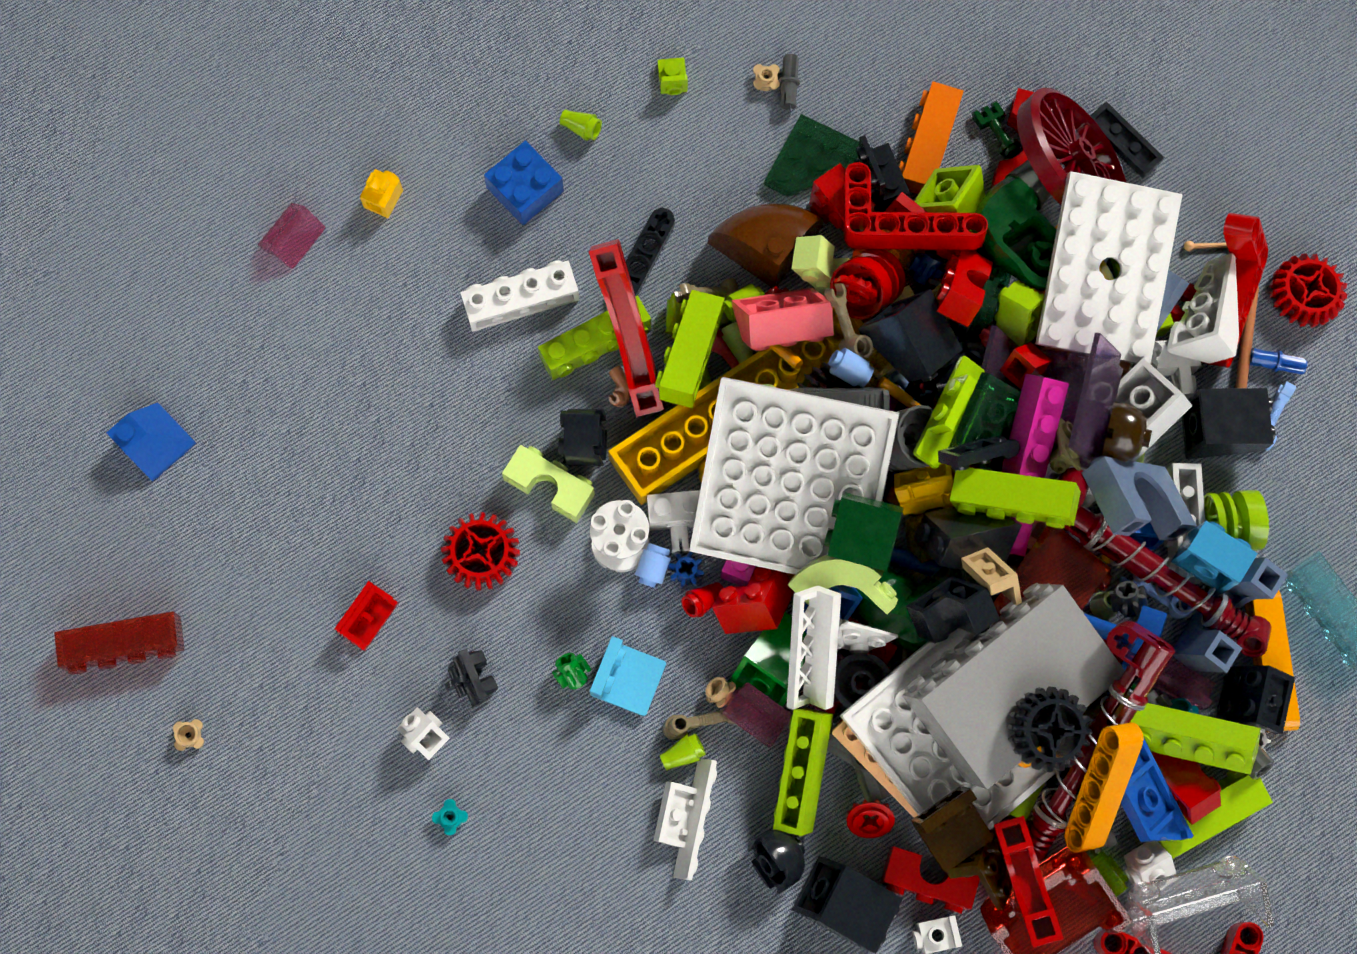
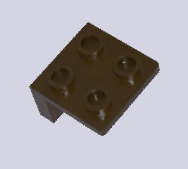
(953, 828)
(991, 870)

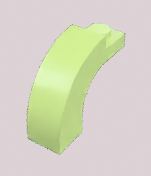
(830, 572)

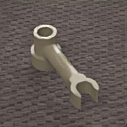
(726, 288)
(859, 344)
(674, 733)

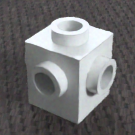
(422, 733)
(1148, 863)

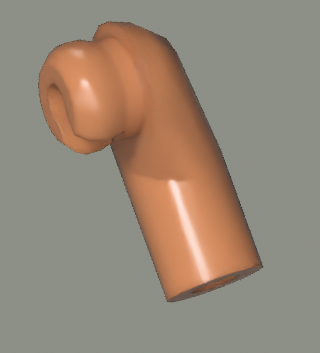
(621, 393)

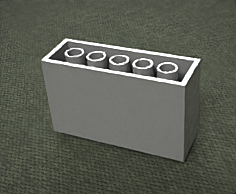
(975, 689)

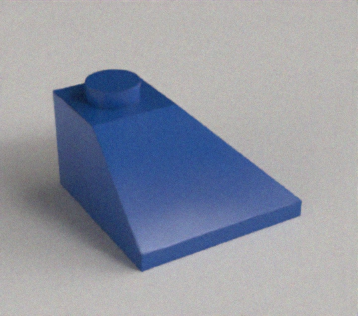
(151, 439)

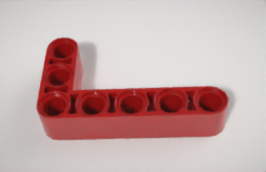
(902, 222)
(1248, 244)
(1232, 944)

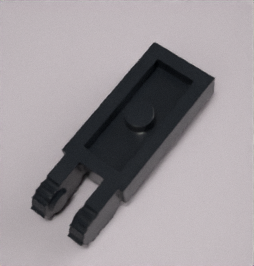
(978, 452)

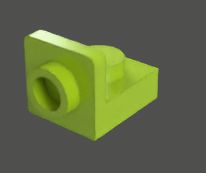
(672, 76)

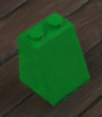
(768, 662)

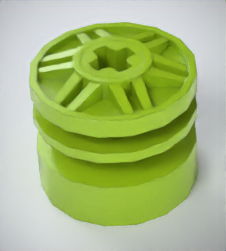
(1241, 515)

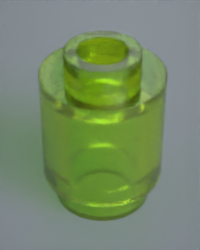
(1112, 872)

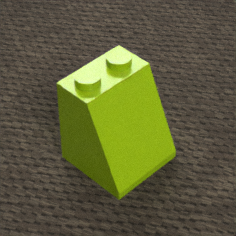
(953, 190)

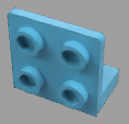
(627, 677)

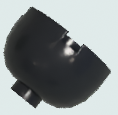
(778, 859)

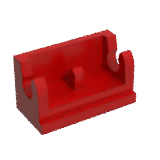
(366, 616)

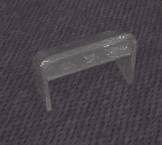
(1194, 893)

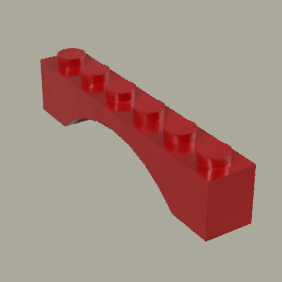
(628, 326)

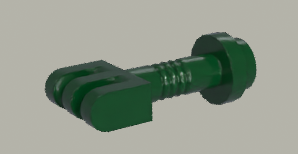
(1009, 147)

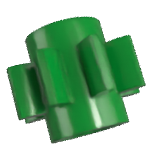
(571, 671)

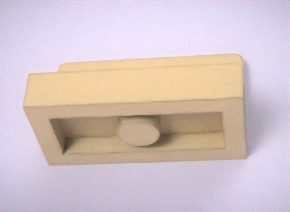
(993, 574)

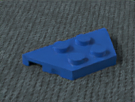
(1151, 803)

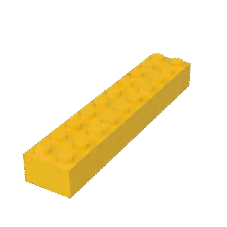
(681, 437)

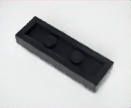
(1127, 140)

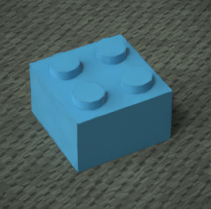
(1214, 556)

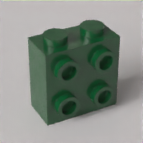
(863, 531)

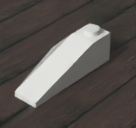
(1211, 318)

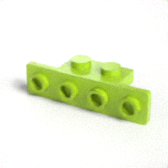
(948, 411)

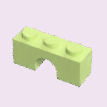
(815, 261)
(529, 468)

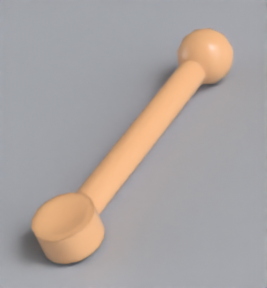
(1189, 245)

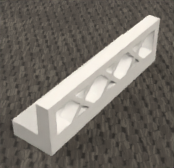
(817, 647)

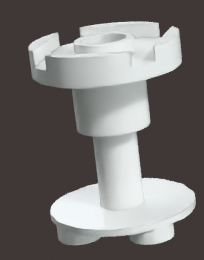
(619, 535)

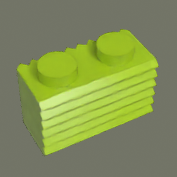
(1019, 312)

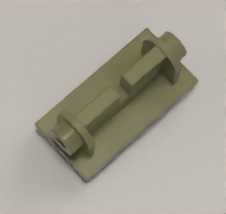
(1062, 456)

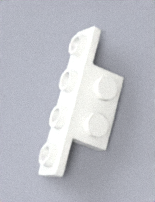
(683, 817)

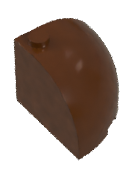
(765, 238)

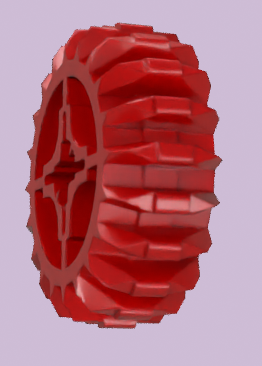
(1324, 290)
(467, 530)

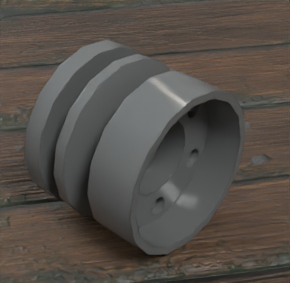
(908, 432)

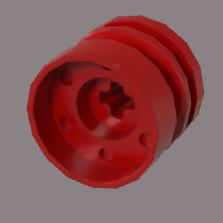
(882, 271)

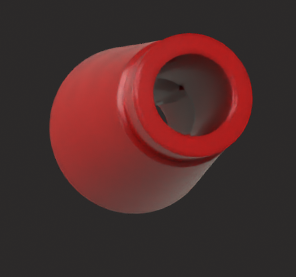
(700, 600)

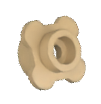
(763, 84)
(719, 691)
(182, 728)

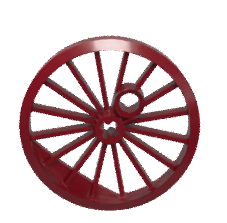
(1048, 133)

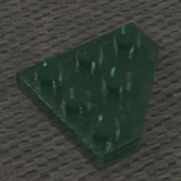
(808, 155)
(986, 314)

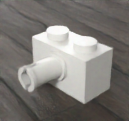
(673, 512)

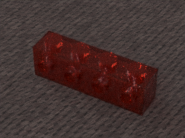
(118, 642)

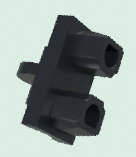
(466, 680)

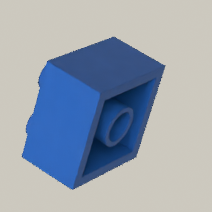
(524, 182)

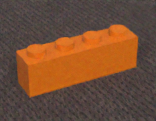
(931, 135)

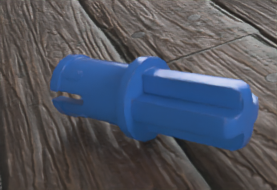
(1278, 361)

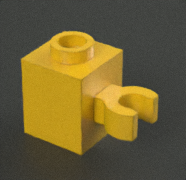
(381, 192)

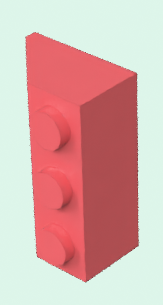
(783, 318)

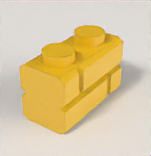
(924, 488)

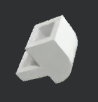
(1179, 368)

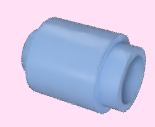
(850, 367)
(653, 565)

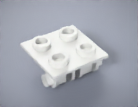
(861, 637)

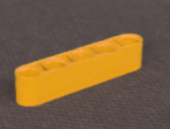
(1278, 648)
(1103, 786)

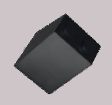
(913, 337)
(1227, 422)
(953, 535)
(847, 904)

